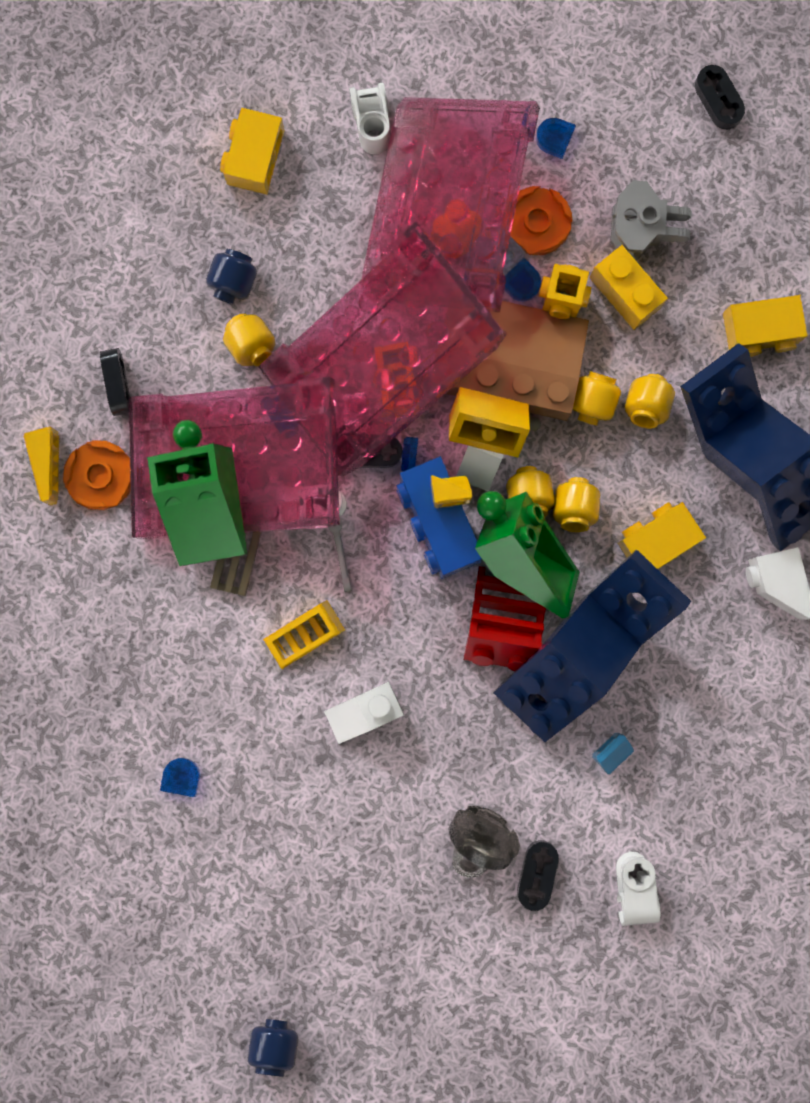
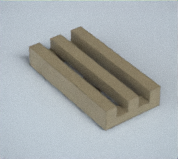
(229, 586)

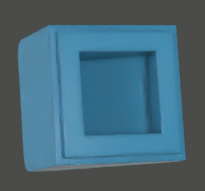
(613, 752)

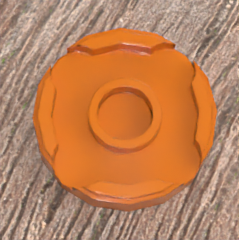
(544, 230)
(108, 484)

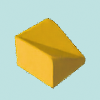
(450, 491)

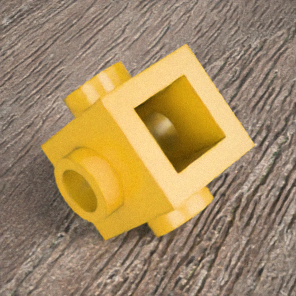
(569, 280)

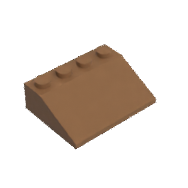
(534, 362)

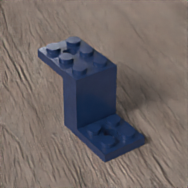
(752, 443)
(591, 646)

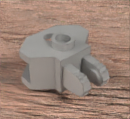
(641, 220)

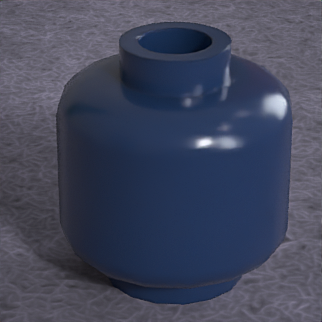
(231, 276)
(272, 1048)

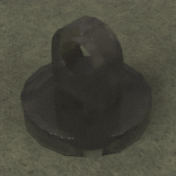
(482, 840)

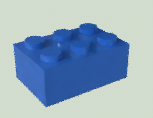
(443, 529)

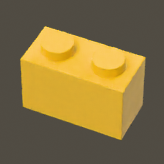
(253, 150)
(628, 287)
(766, 324)
(489, 422)
(664, 537)

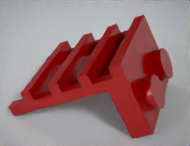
(499, 638)

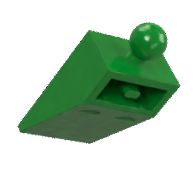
(205, 510)
(525, 551)

